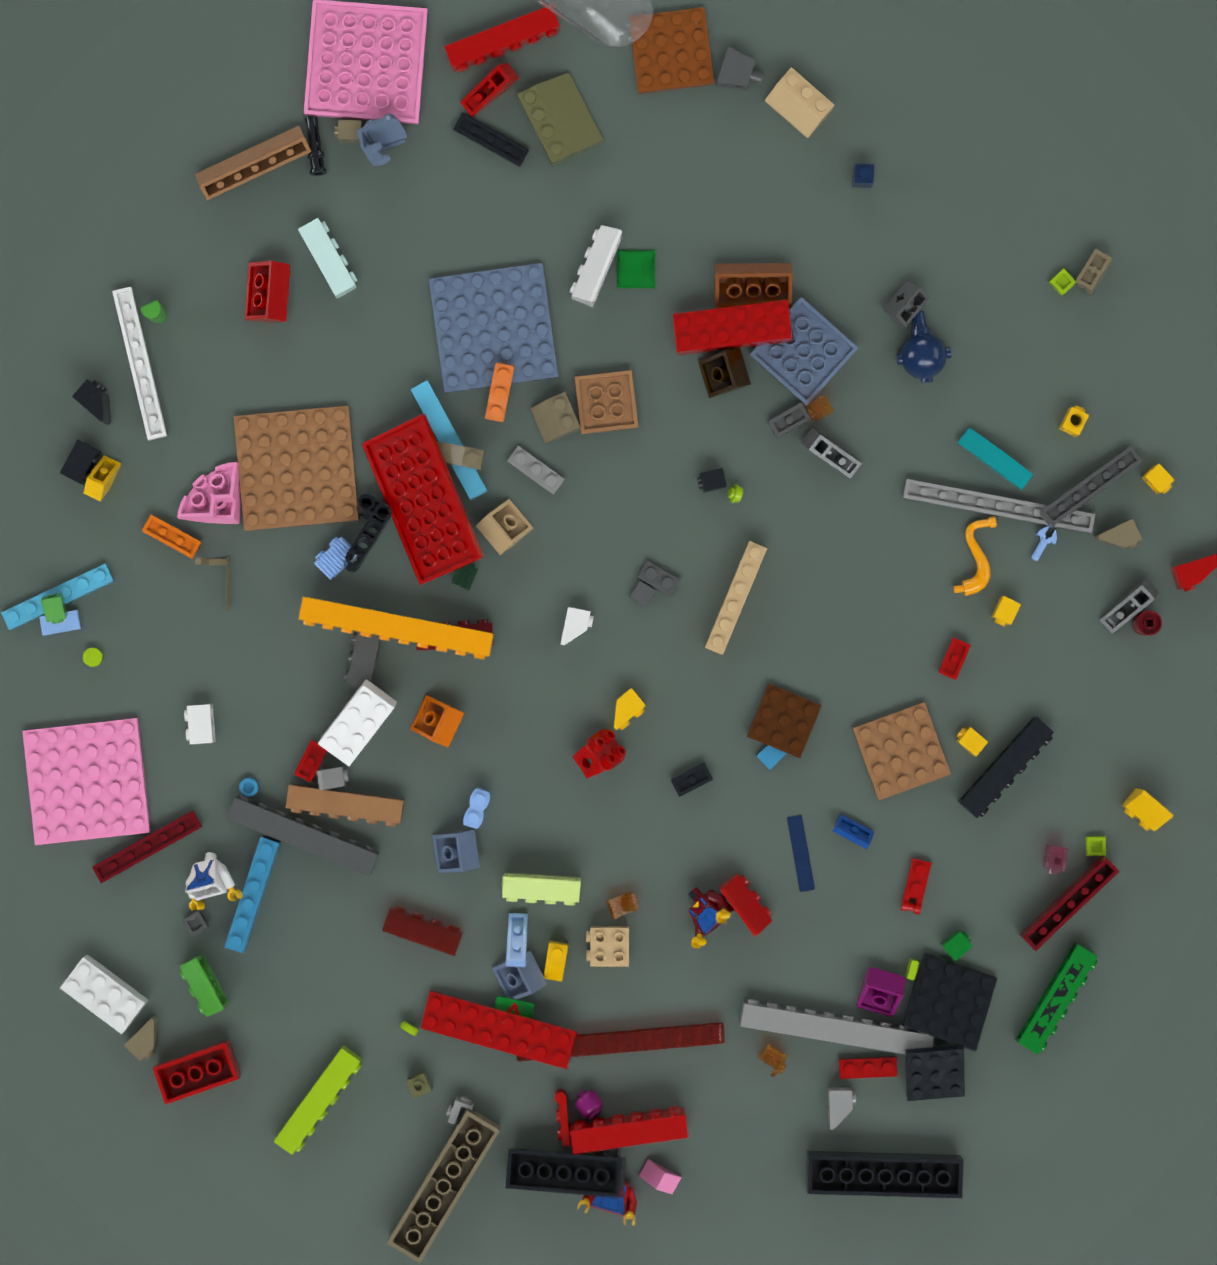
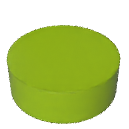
(93, 657)
(409, 1028)

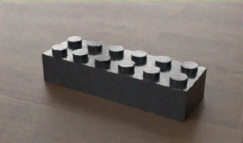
(565, 1172)

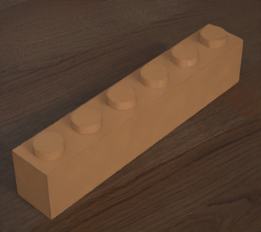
(252, 163)
(343, 803)

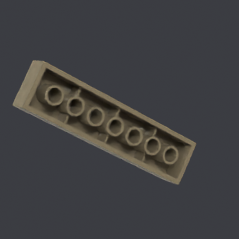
(444, 1184)

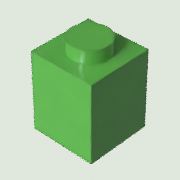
(54, 608)

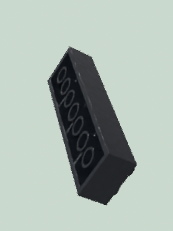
(884, 1174)

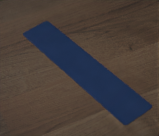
(800, 853)

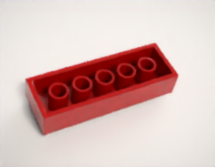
(733, 327)
(628, 1130)

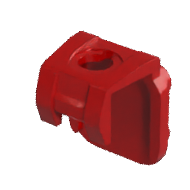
(603, 752)

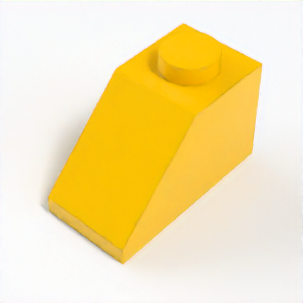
(101, 478)
(555, 960)

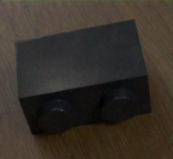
(81, 462)

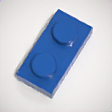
(853, 831)

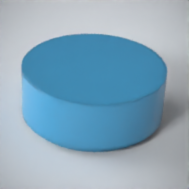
(249, 787)

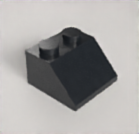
(95, 400)

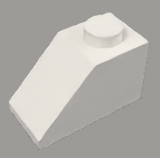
(575, 624)

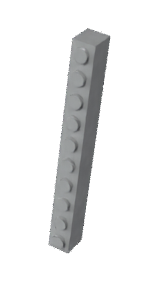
(831, 1028)

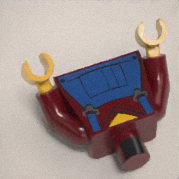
(707, 913)

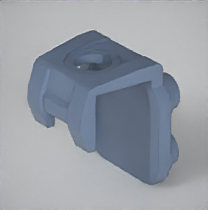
(381, 135)

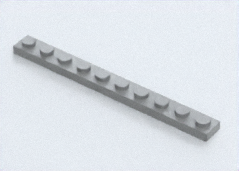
(992, 505)

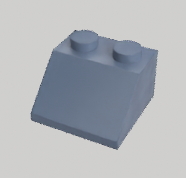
(456, 851)
(520, 981)

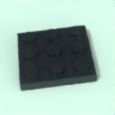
(935, 1072)

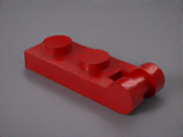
(915, 885)
(562, 1117)

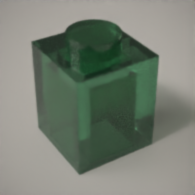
(465, 576)

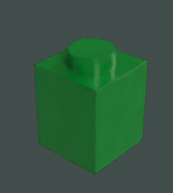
(957, 944)

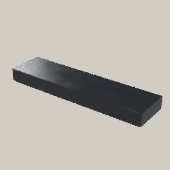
(491, 140)

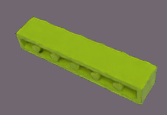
(317, 1100)

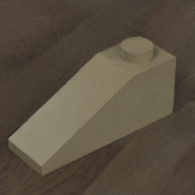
(462, 455)

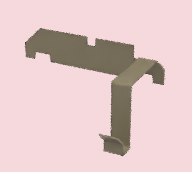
(223, 562)

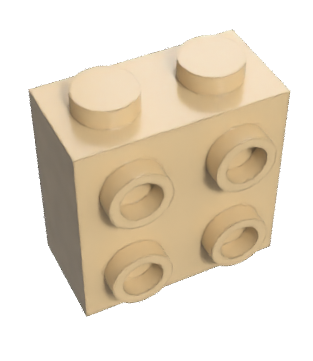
(608, 946)

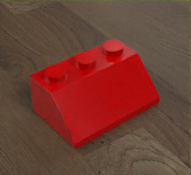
(267, 291)
(746, 903)

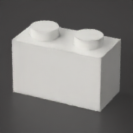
(200, 724)

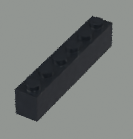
(1005, 767)

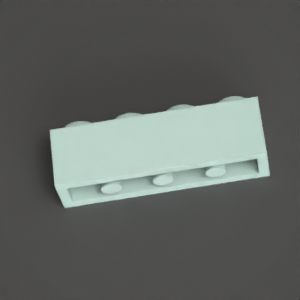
(327, 257)

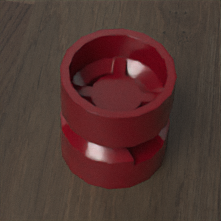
(1146, 623)

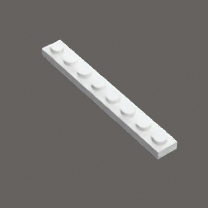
(139, 363)

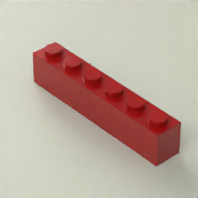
(501, 39)

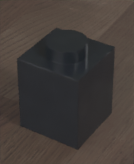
(712, 480)

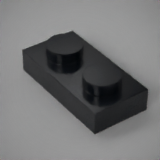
(691, 779)

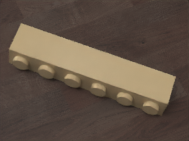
(735, 598)

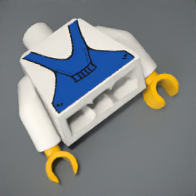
(208, 880)

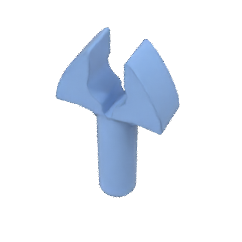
(1043, 542)

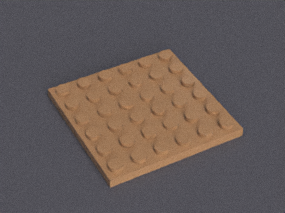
(296, 468)

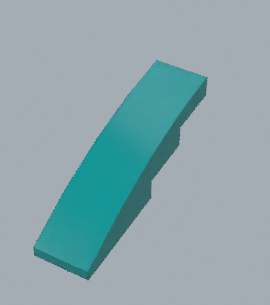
(995, 459)

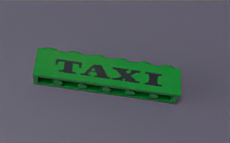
(1056, 999)

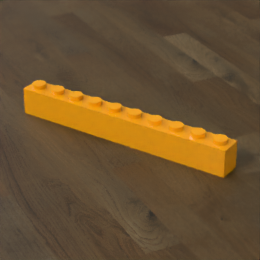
(396, 626)

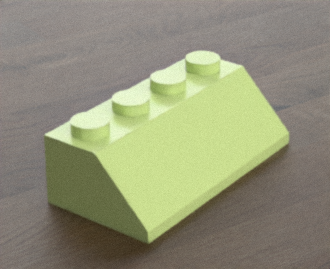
(541, 888)

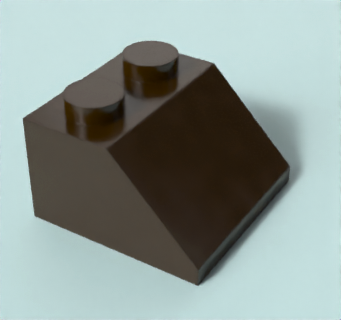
(724, 372)

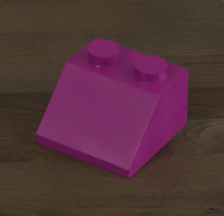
(881, 992)

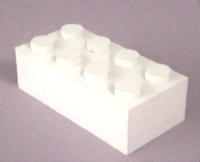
(357, 722)
(104, 994)

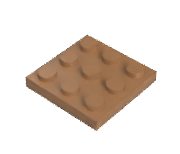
(606, 402)

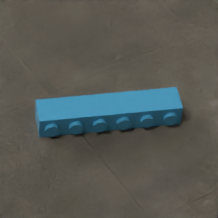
(253, 894)

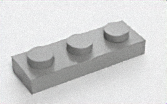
(535, 470)

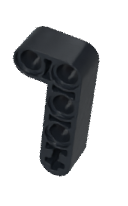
(365, 535)

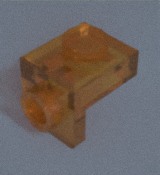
(819, 408)
(622, 904)
(774, 1058)

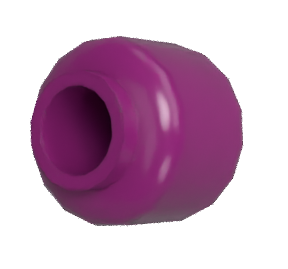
(589, 1104)

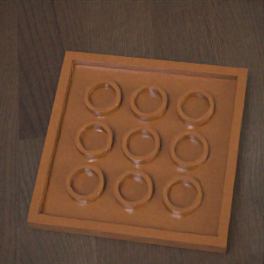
(673, 52)

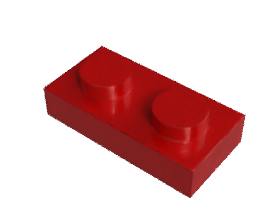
(954, 658)
(310, 761)

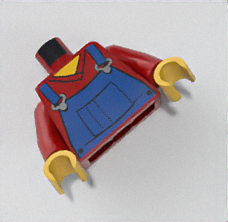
(622, 1206)

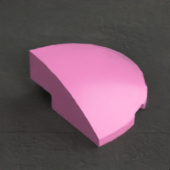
(214, 497)

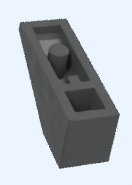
(831, 452)
(1129, 605)

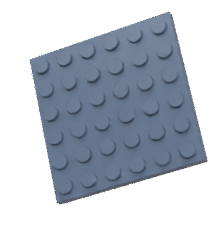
(493, 320)

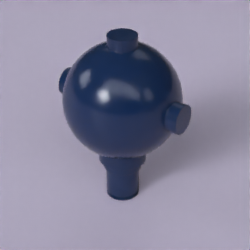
(923, 352)

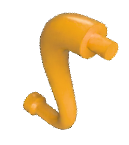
(983, 572)

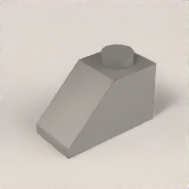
(332, 777)
(839, 1104)

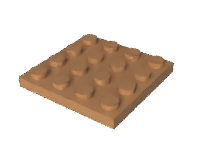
(901, 751)

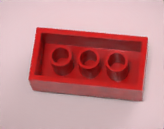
(197, 1072)

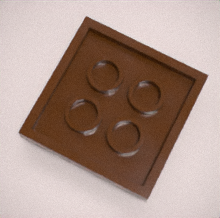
(784, 721)

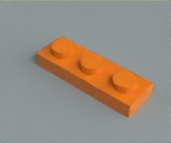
(499, 391)
(171, 536)

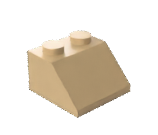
(504, 526)

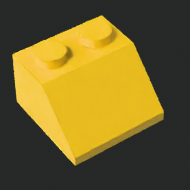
(1146, 810)

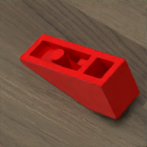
(489, 88)
(1193, 572)

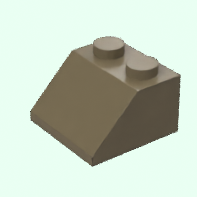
(555, 418)

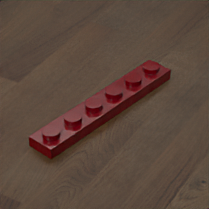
(147, 846)

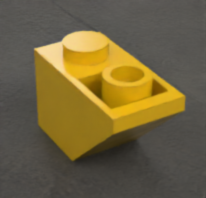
(626, 707)

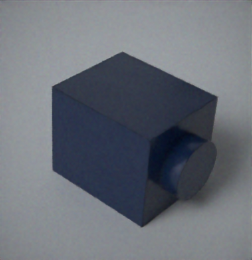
(863, 175)

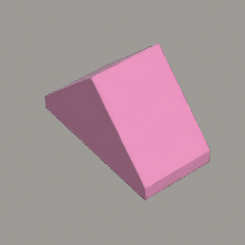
(659, 1177)

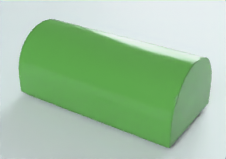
(155, 311)

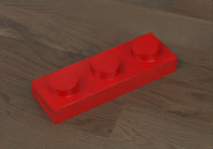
(867, 1067)

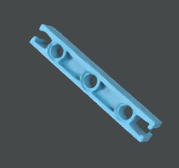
(445, 433)

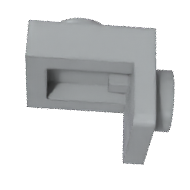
(453, 1111)

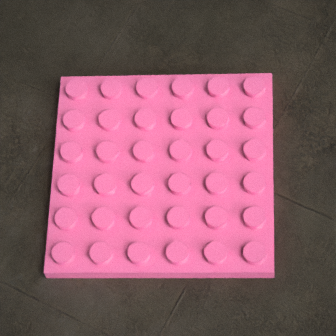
(365, 61)
(86, 781)

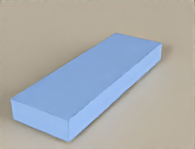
(517, 940)

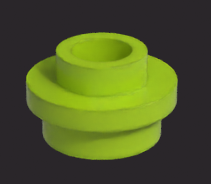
(735, 493)

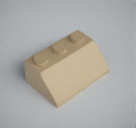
(799, 102)

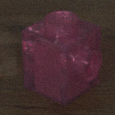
(1051, 853)

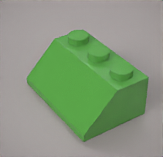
(204, 985)

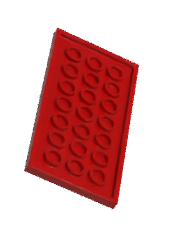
(422, 499)

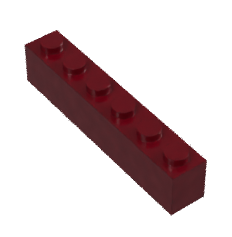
(1069, 903)

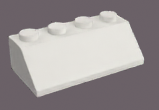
(597, 265)

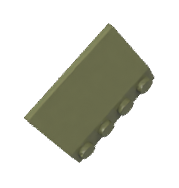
(559, 118)

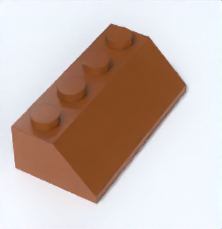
(752, 283)

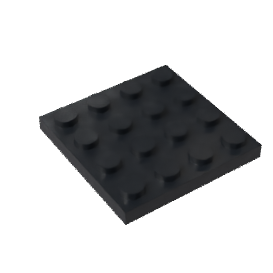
(949, 1002)

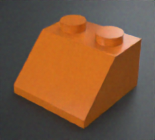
(437, 721)

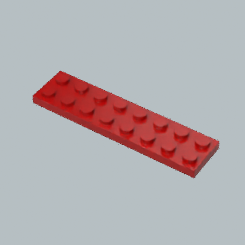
(498, 1029)

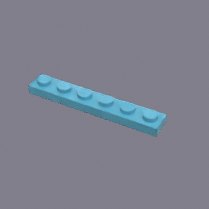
(71, 591)

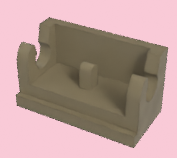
(1093, 271)

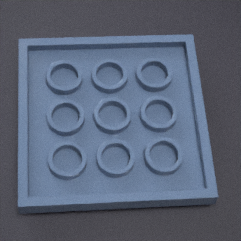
(811, 357)

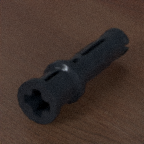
(316, 155)

